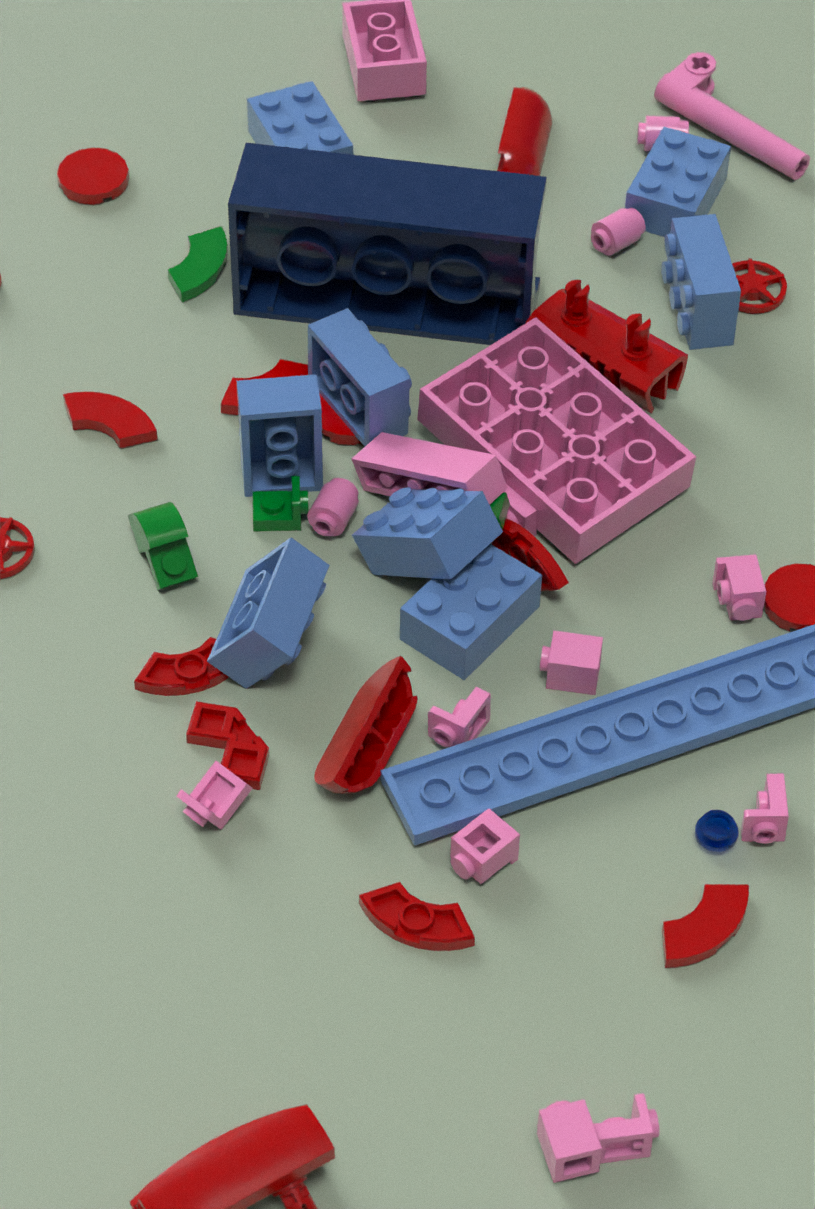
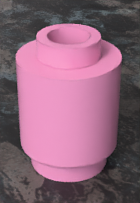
(650, 130)
(617, 231)
(333, 507)

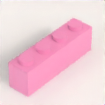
(403, 462)

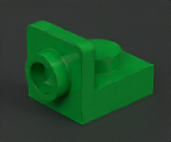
(280, 508)

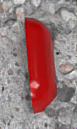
(525, 133)
(368, 730)

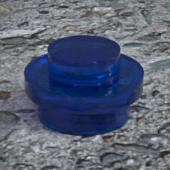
(716, 831)

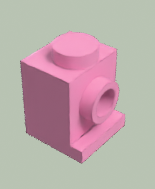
(740, 586)
(484, 847)

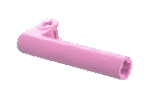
(689, 93)

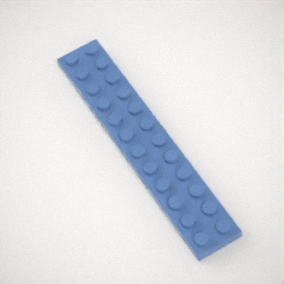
(604, 736)

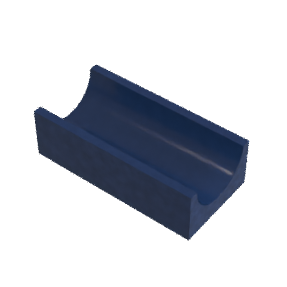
(387, 239)

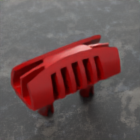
(614, 346)
(246, 1166)

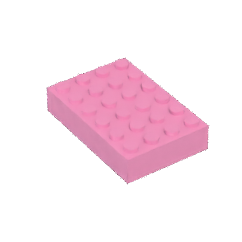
(560, 436)

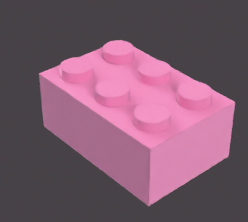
(384, 49)

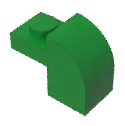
(163, 537)

